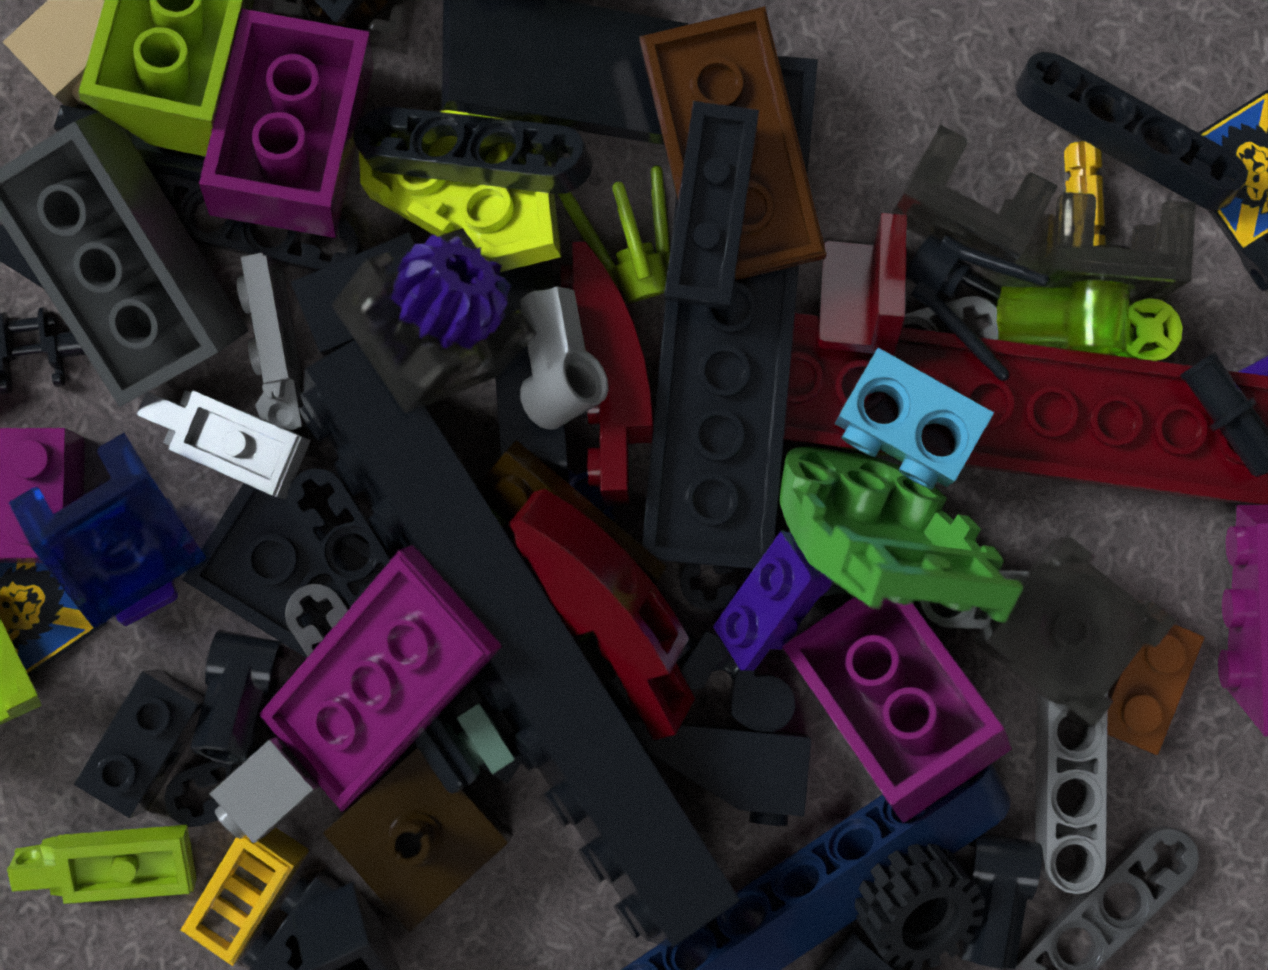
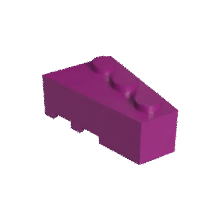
(1245, 613)

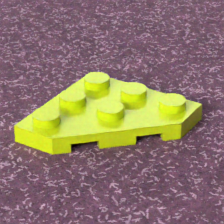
(507, 223)

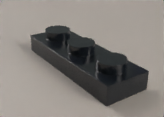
(711, 205)

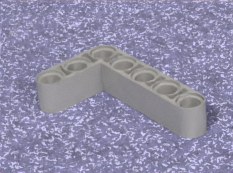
(1053, 767)

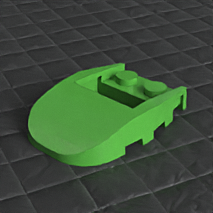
(888, 534)

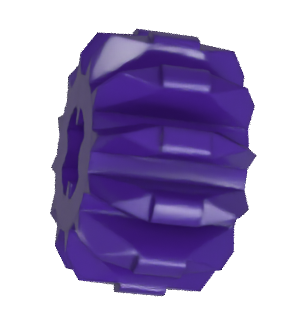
(450, 292)

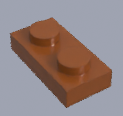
(1151, 690)

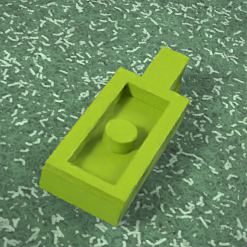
(108, 865)

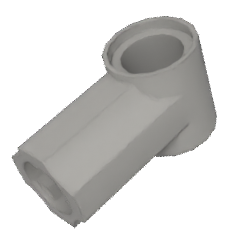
(563, 375)

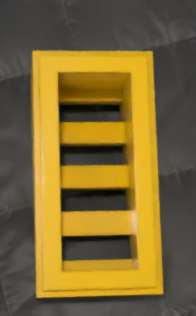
(270, 860)

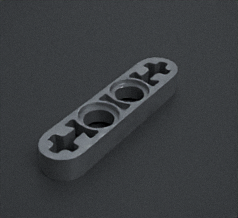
(1088, 910)

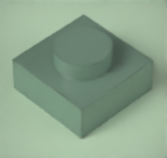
(484, 739)

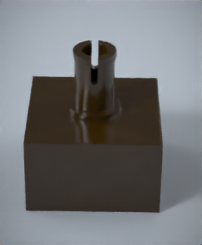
(417, 839)

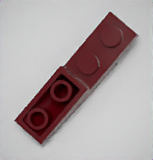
(613, 341)
(606, 592)

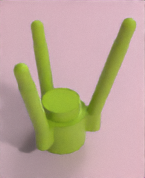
(639, 269)

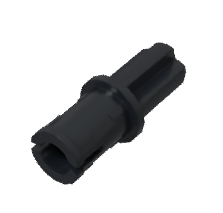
(1230, 412)

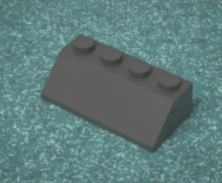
(115, 257)

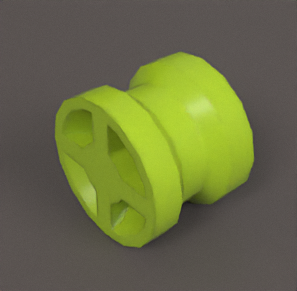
(1156, 324)

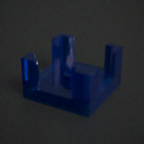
(112, 540)

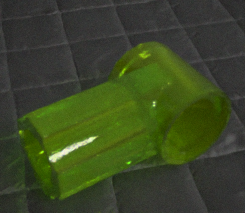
(1084, 317)

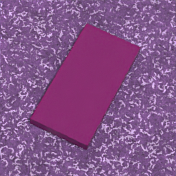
(379, 678)

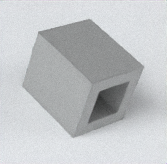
(263, 791)

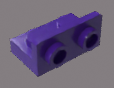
(770, 603)

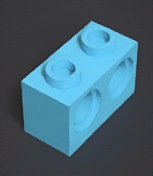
(919, 404)

